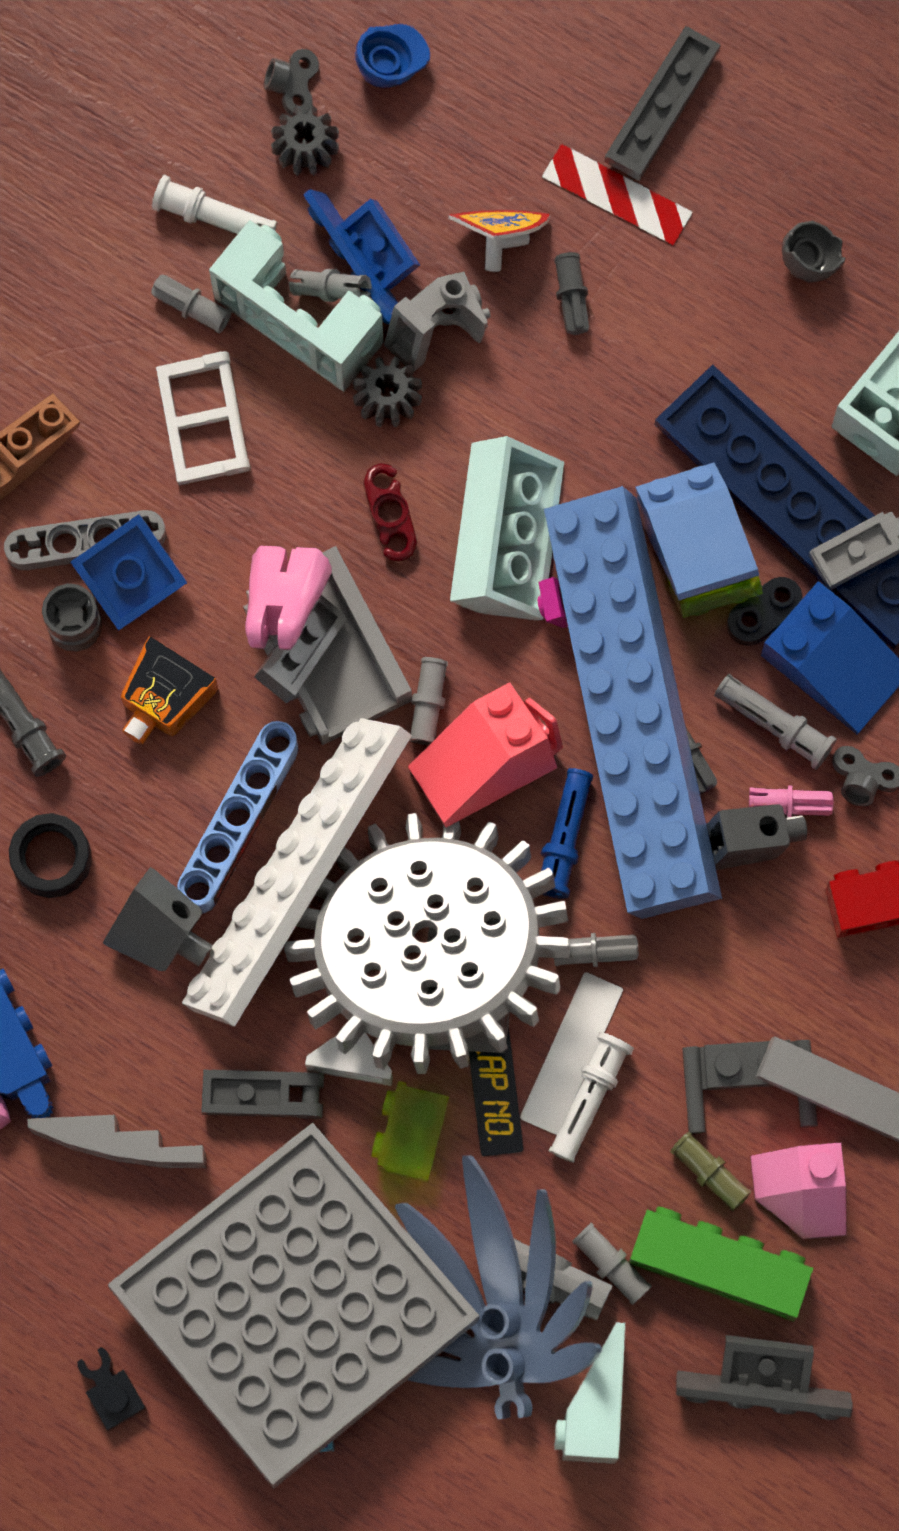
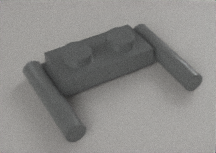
(730, 1068)

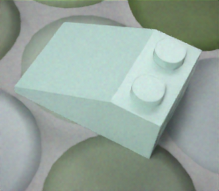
(594, 1414)

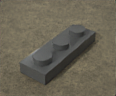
(288, 669)

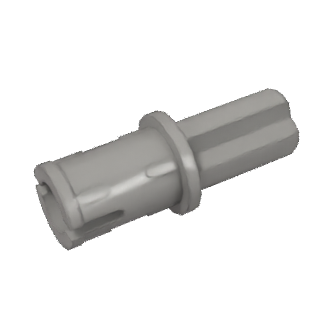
(191, 303)
(600, 949)

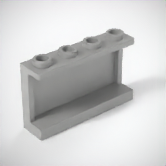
(357, 670)

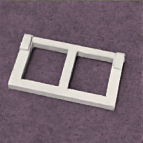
(228, 467)

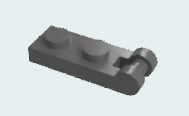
(261, 1093)

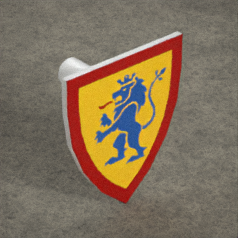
(502, 230)

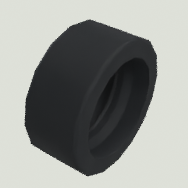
(33, 828)

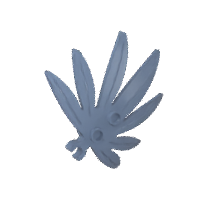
(507, 1336)

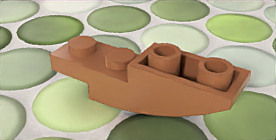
(33, 440)

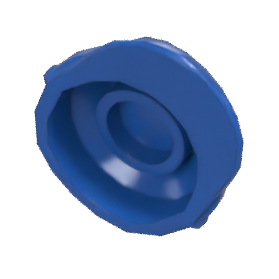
(391, 54)

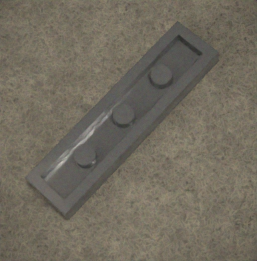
(662, 103)

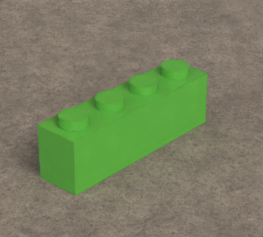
(720, 1264)

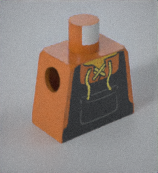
(164, 692)

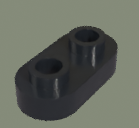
(765, 610)

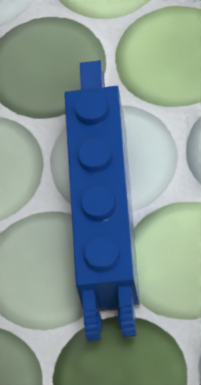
(21, 1063)

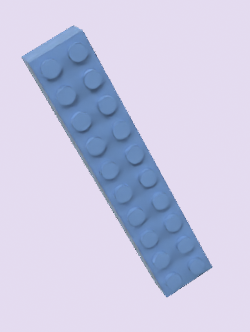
(632, 704)

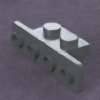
(765, 1376)

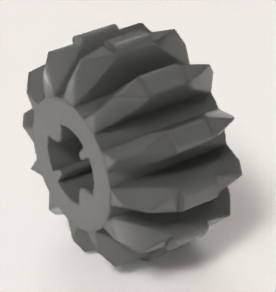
(306, 127)
(398, 403)

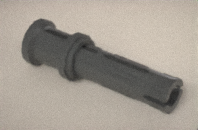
(28, 732)

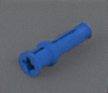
(566, 855)

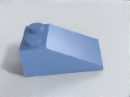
(695, 531)

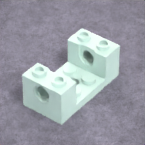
(245, 284)
(871, 410)

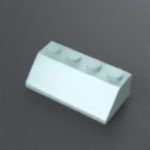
(504, 528)

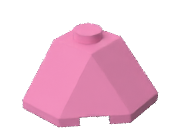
(803, 1188)

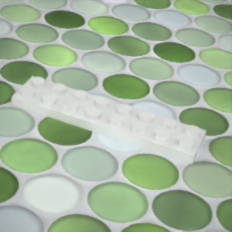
(295, 870)

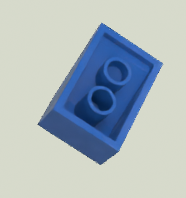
(834, 658)

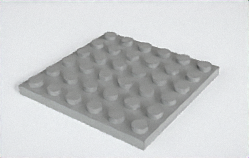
(293, 1304)

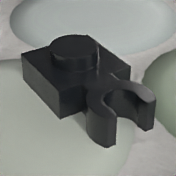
(114, 1395)

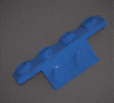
(369, 246)

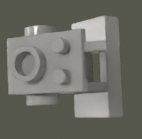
(415, 319)

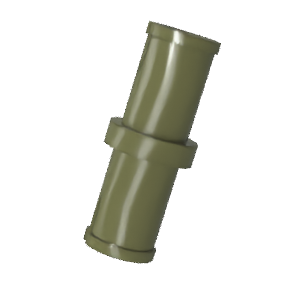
(710, 1171)

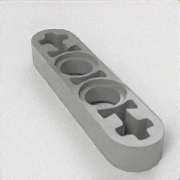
(82, 530)

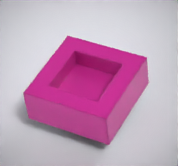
(551, 602)

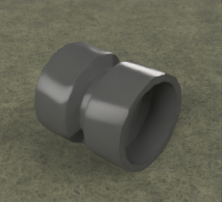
(72, 617)

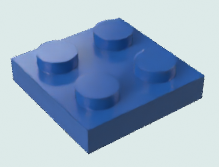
(129, 572)

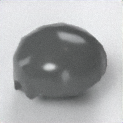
(812, 252)

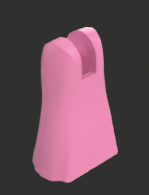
(283, 593)

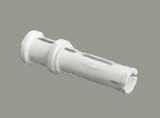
(195, 206)
(598, 1078)

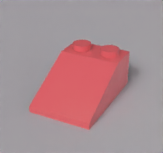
(483, 756)

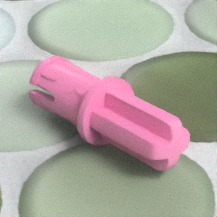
(793, 801)

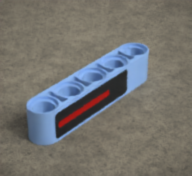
(243, 797)

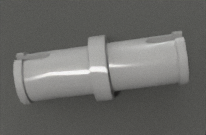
(328, 284)
(428, 700)
(612, 1263)

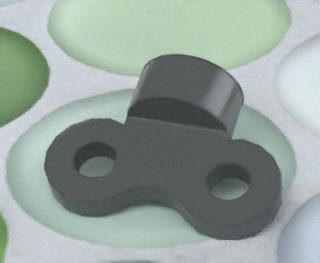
(292, 79)
(863, 776)

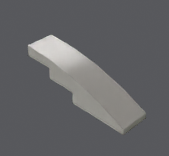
(102, 1139)

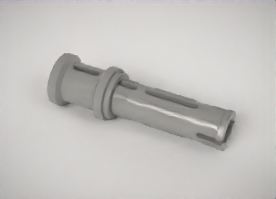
(791, 731)

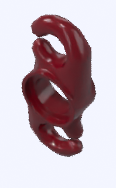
(403, 526)

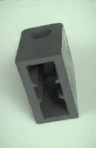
(752, 835)
(158, 925)

